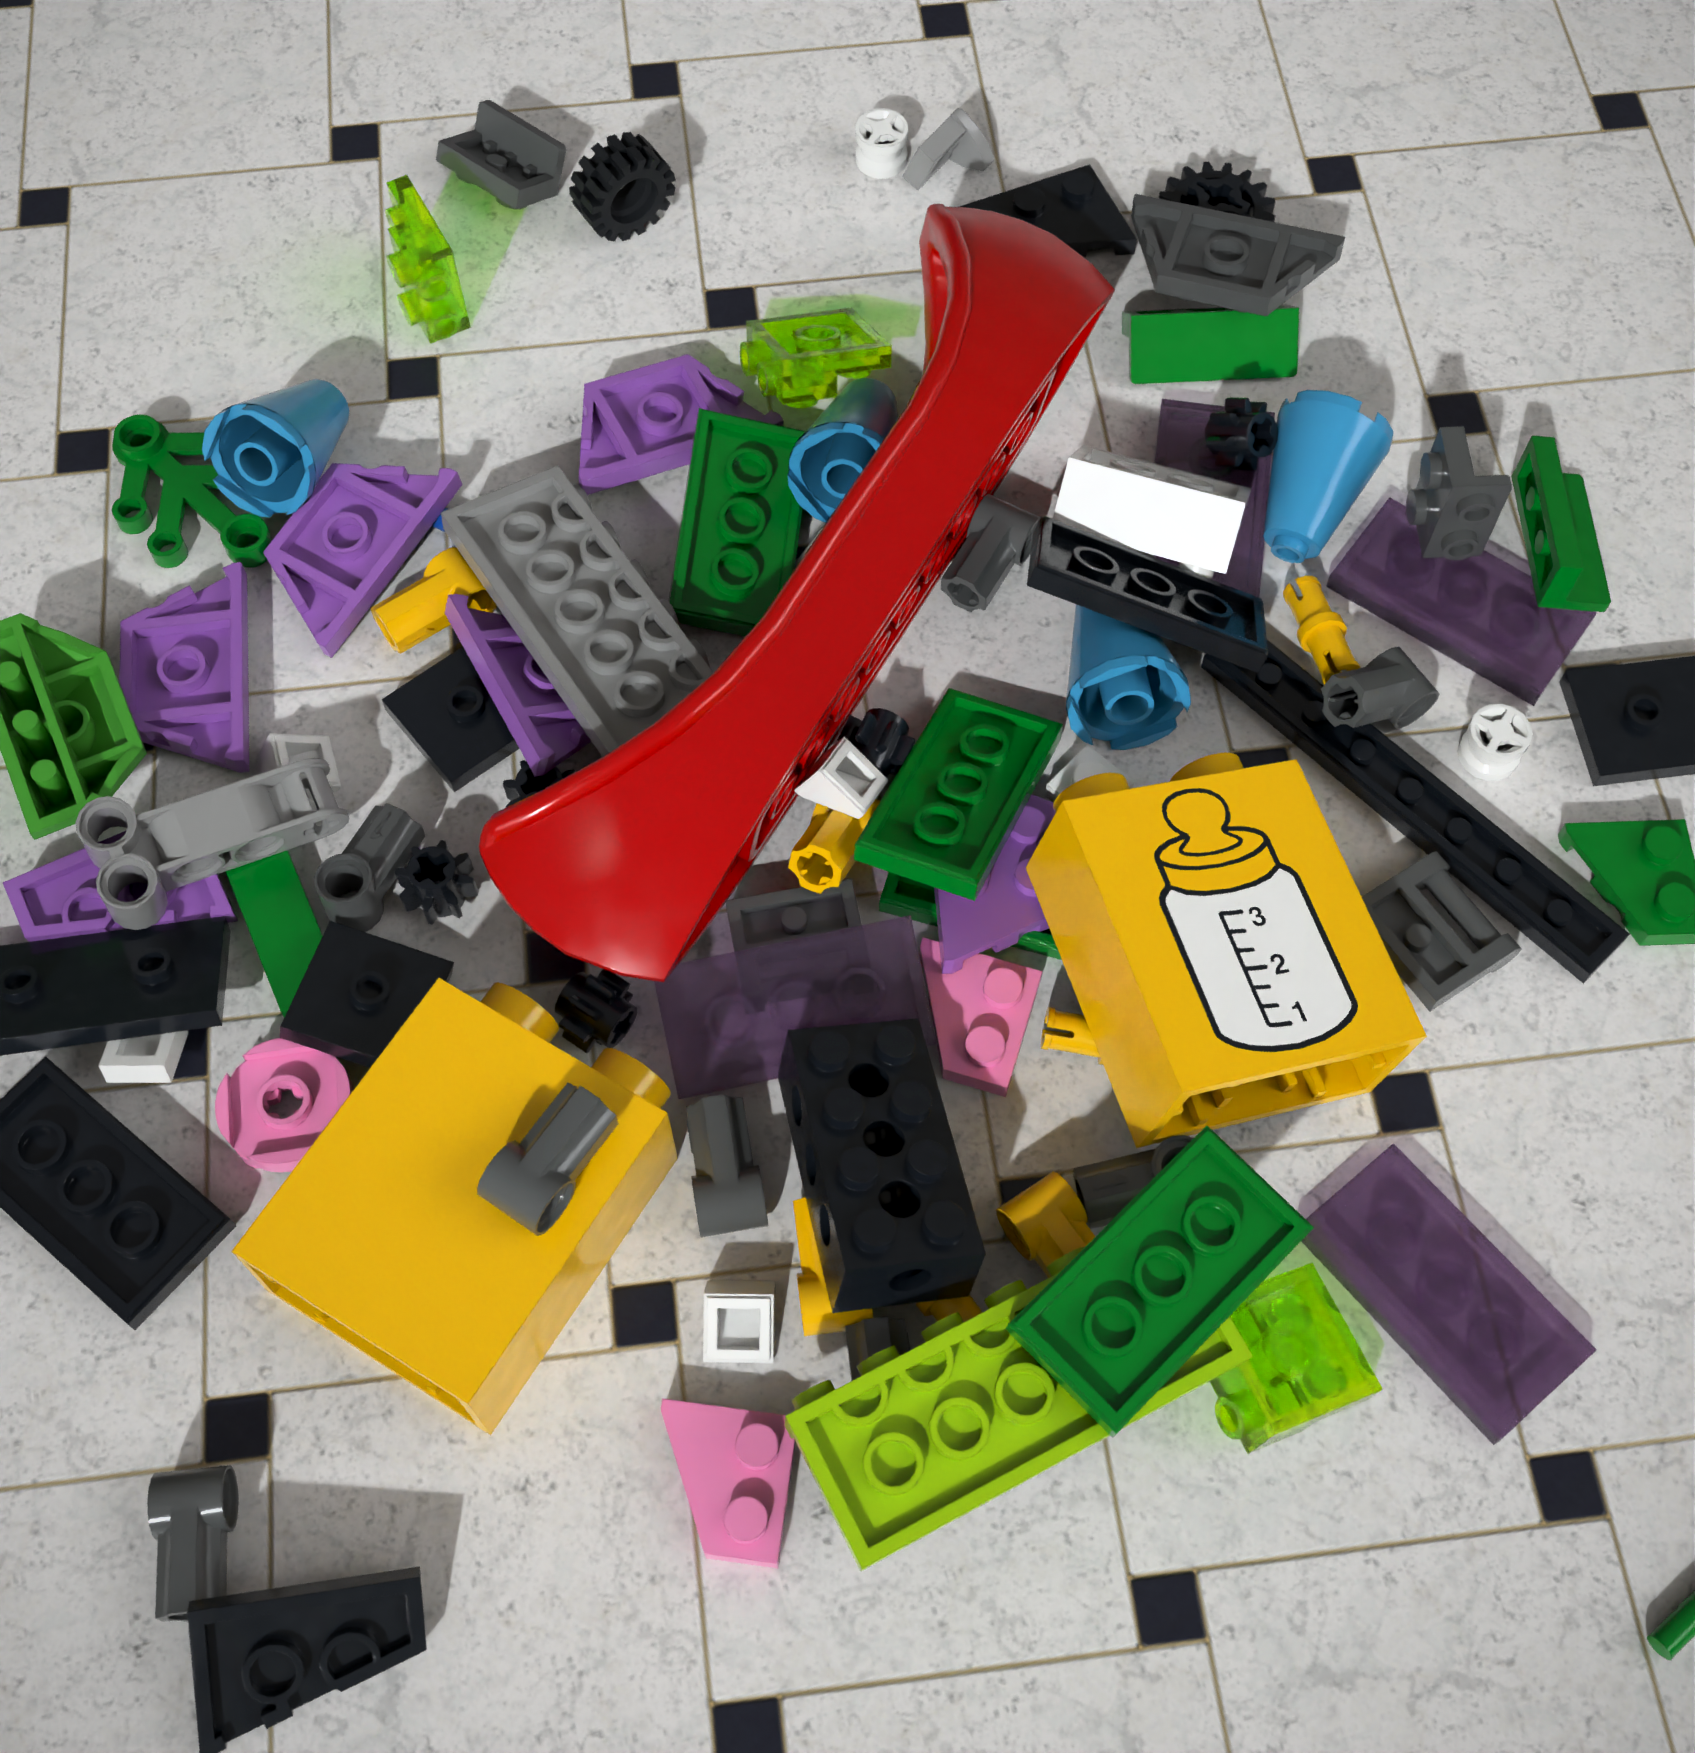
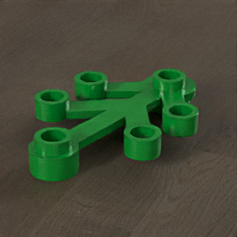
(145, 446)

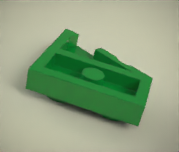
(1643, 873)

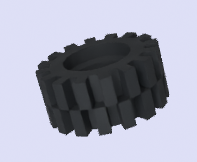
(620, 164)

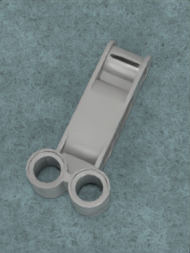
(204, 835)

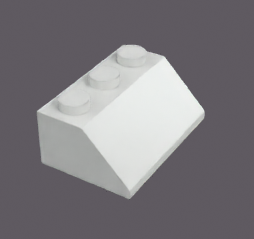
(1153, 508)

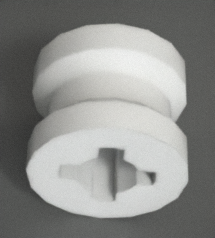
(881, 143)
(1501, 729)

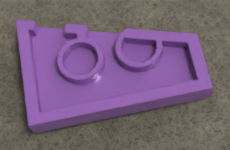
(65, 902)

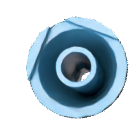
(840, 445)
(276, 446)
(1319, 470)
(1122, 683)

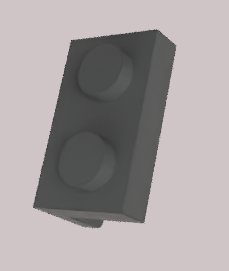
(505, 157)
(1450, 503)

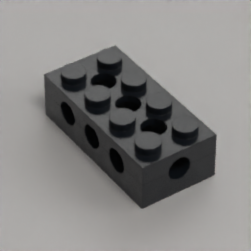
(878, 1165)

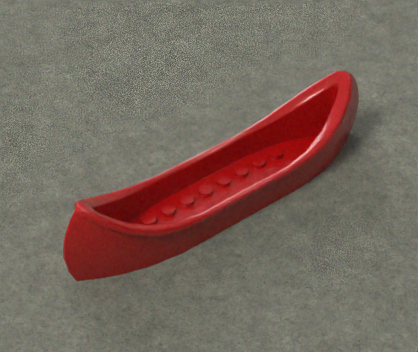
(662, 830)

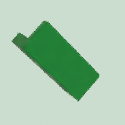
(1210, 344)
(1558, 531)

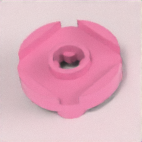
(246, 1097)

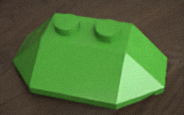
(61, 723)

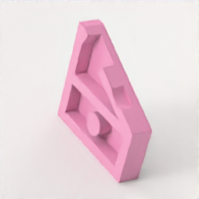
(979, 1016)
(734, 1477)

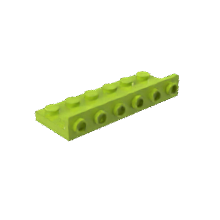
(956, 1423)

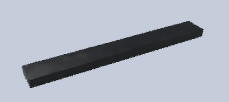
(1428, 814)

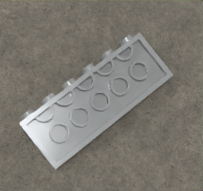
(578, 605)

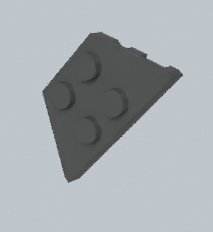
(1228, 256)

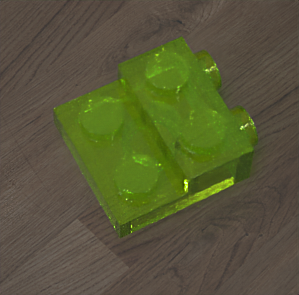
(423, 265)
(805, 352)
(1300, 1363)

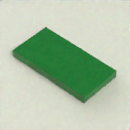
(735, 523)
(959, 794)
(1159, 1280)

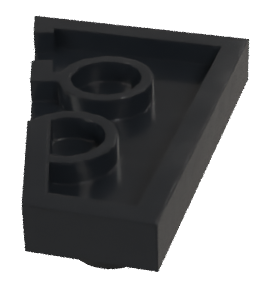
(1071, 208)
(290, 1644)

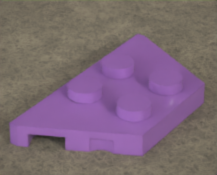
(647, 420)
(353, 540)
(190, 672)
(519, 688)
(1006, 902)

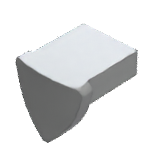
(955, 140)

